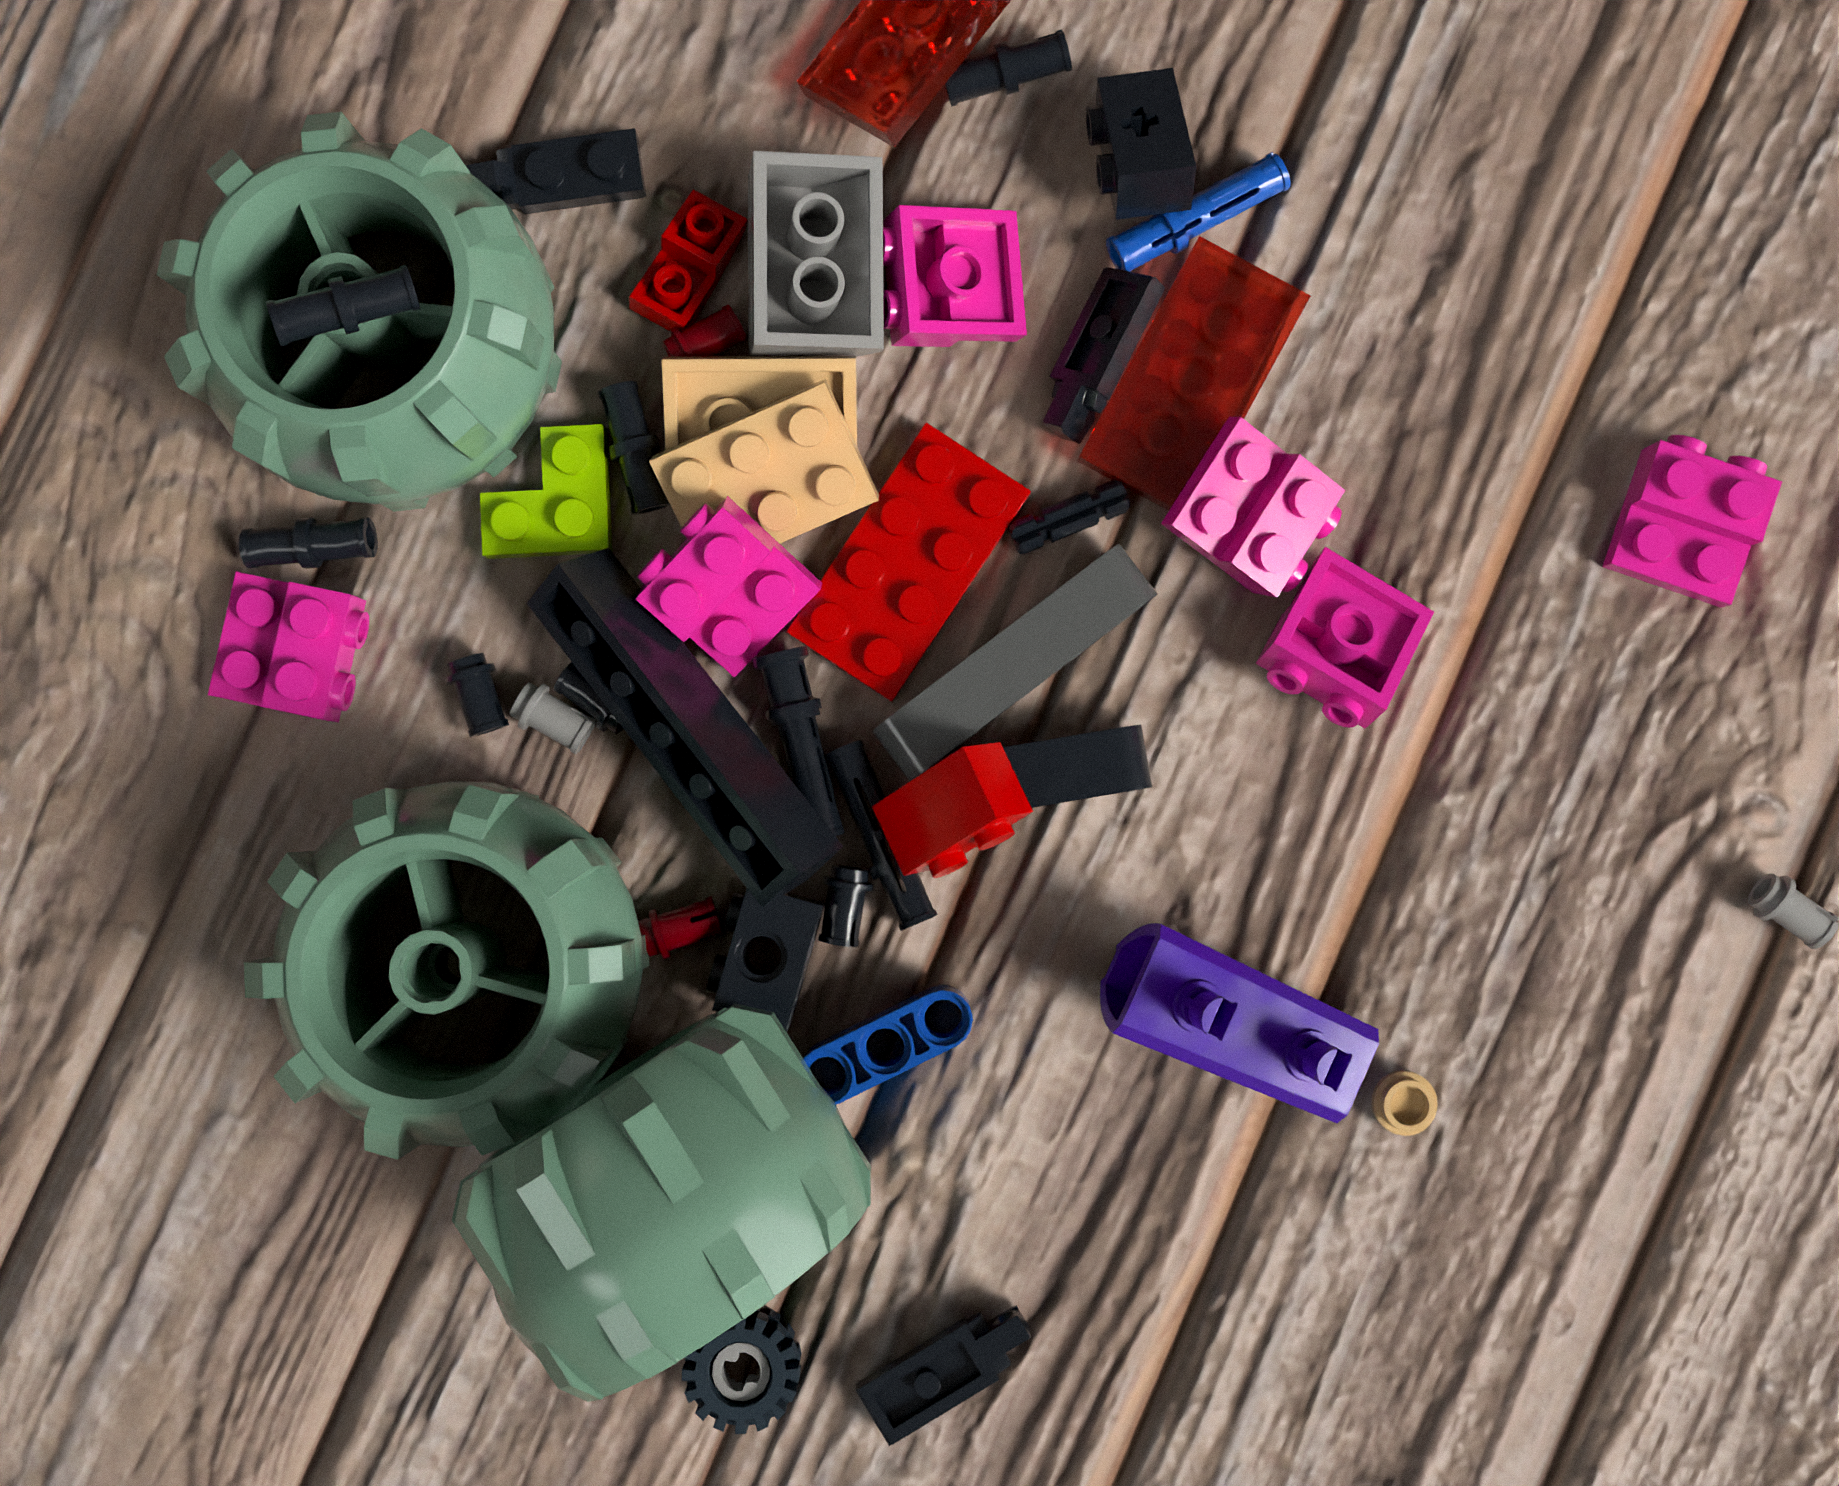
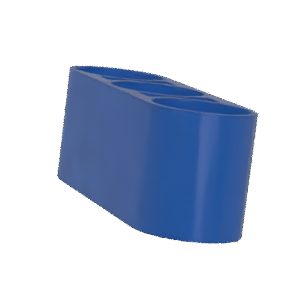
(909, 1021)

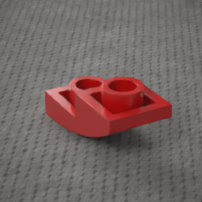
(689, 263)

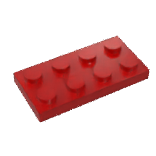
(909, 562)

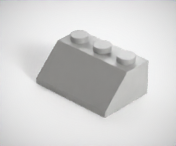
(815, 255)

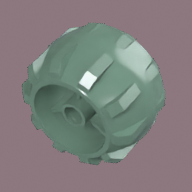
(492, 342)
(357, 1055)
(665, 1203)

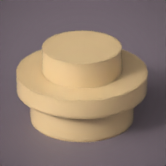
(1404, 1103)

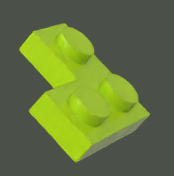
(568, 513)

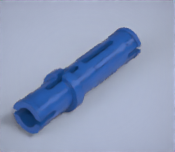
(1209, 208)

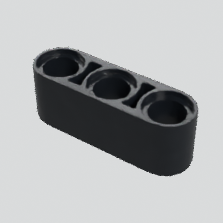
(1081, 765)

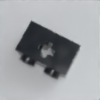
(1143, 144)

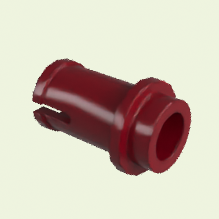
(706, 336)
(680, 927)

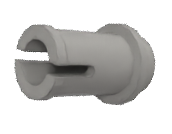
(552, 717)
(1780, 901)

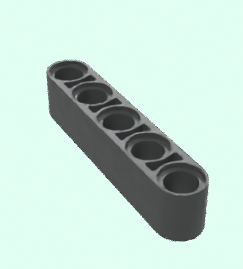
(1014, 662)

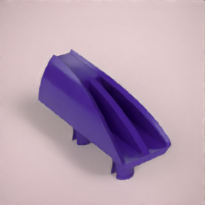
(1235, 1022)

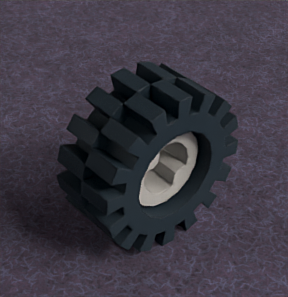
(761, 1395)

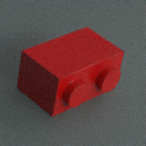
(952, 809)

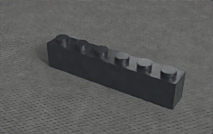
(684, 726)

